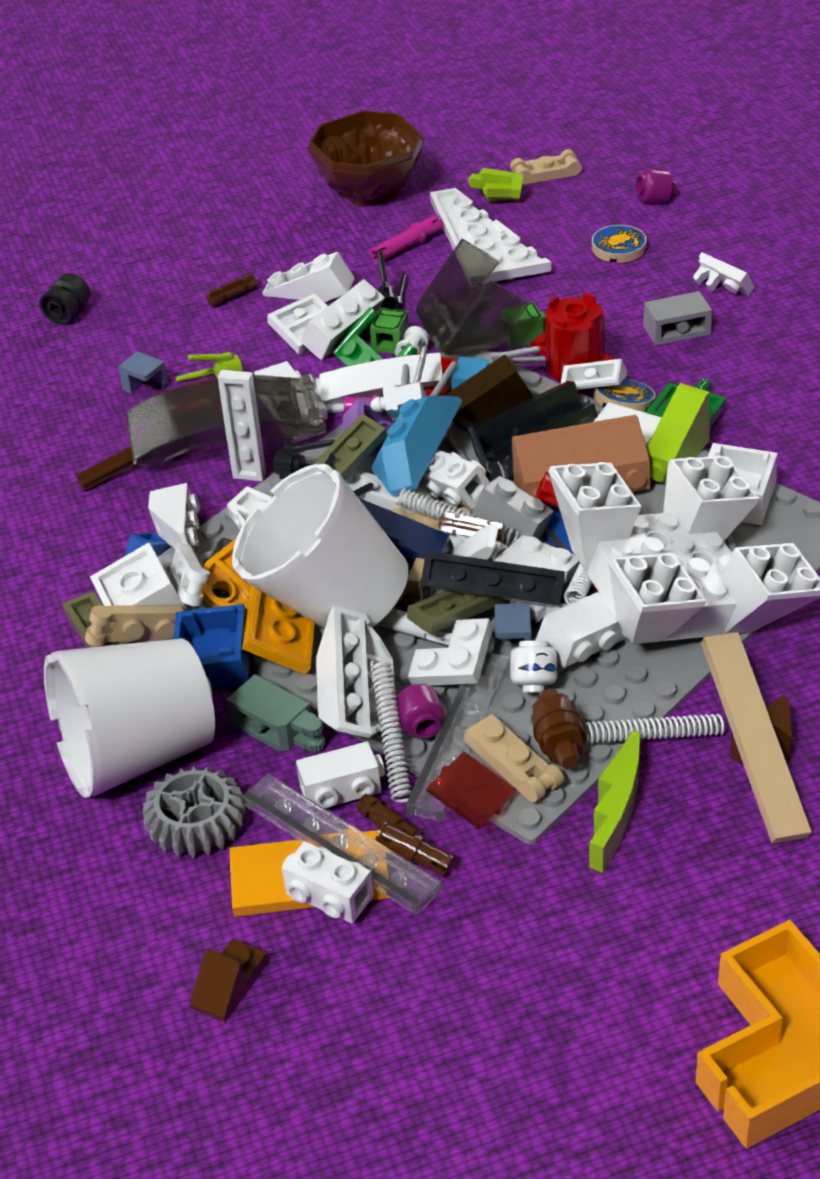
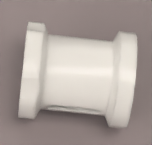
(413, 335)

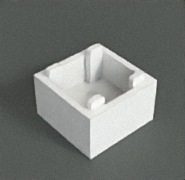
(759, 471)
(136, 581)

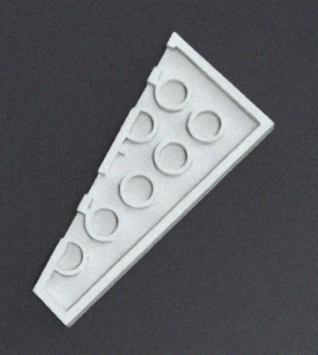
(473, 225)

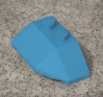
(414, 441)

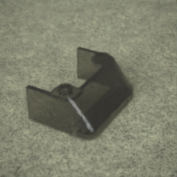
(463, 312)

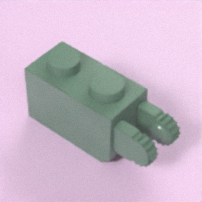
(275, 716)

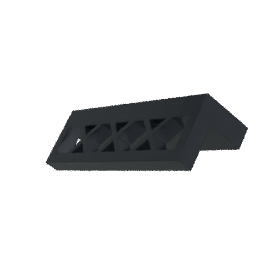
(547, 411)
(492, 579)

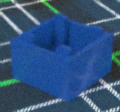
(218, 642)

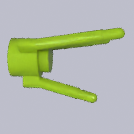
(226, 361)

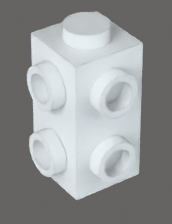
(455, 479)
(340, 775)
(327, 882)

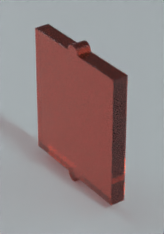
(471, 790)

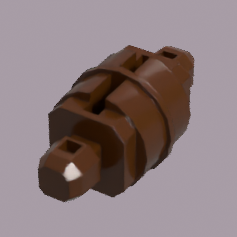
(558, 728)

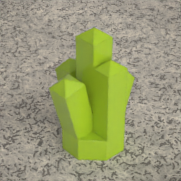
(498, 184)

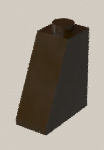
(489, 393)

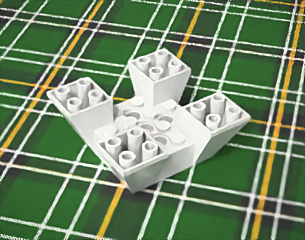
(671, 569)

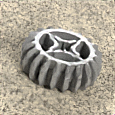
(204, 811)

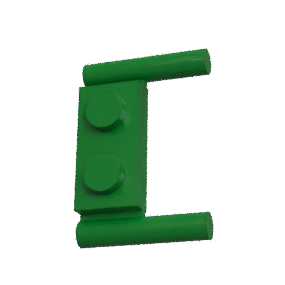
(354, 350)

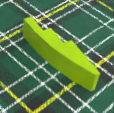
(615, 803)

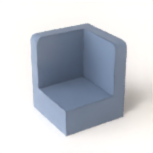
(142, 369)
(513, 621)

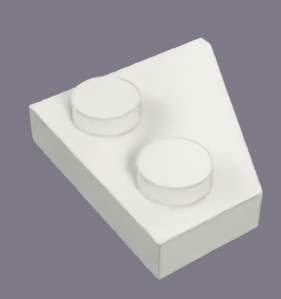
(293, 319)

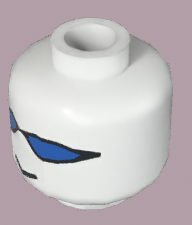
(533, 665)

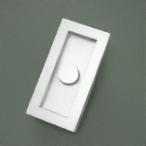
(718, 271)

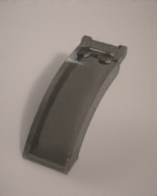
(194, 416)

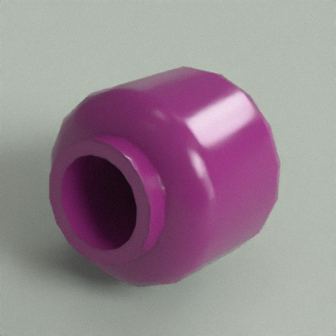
(655, 186)
(420, 711)

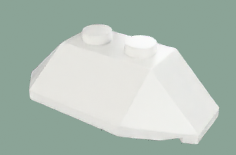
(344, 673)

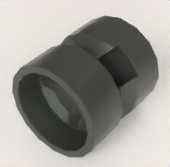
(65, 298)

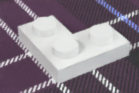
(459, 662)

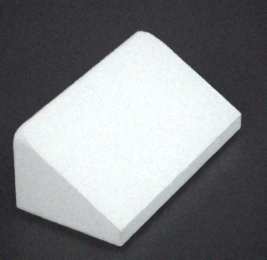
(595, 373)

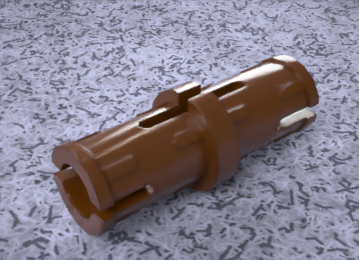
(415, 848)

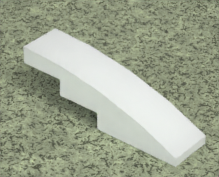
(370, 377)

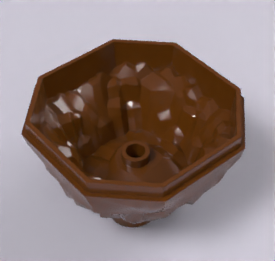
(366, 155)

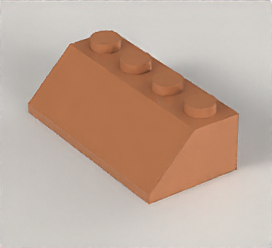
(606, 441)

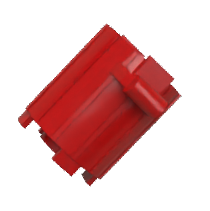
(572, 333)

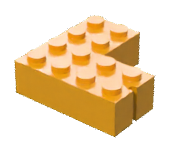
(772, 1068)

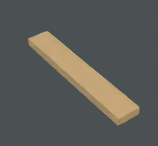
(755, 738)

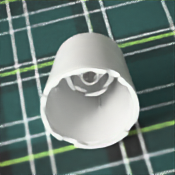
(320, 549)
(127, 709)

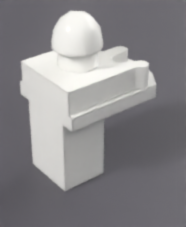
(395, 397)

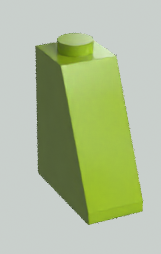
(681, 430)

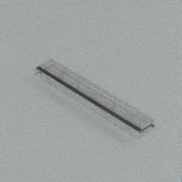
(469, 707)
(317, 826)

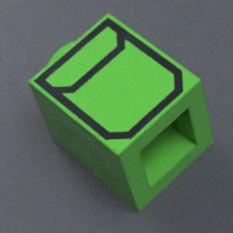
(527, 327)
(388, 329)

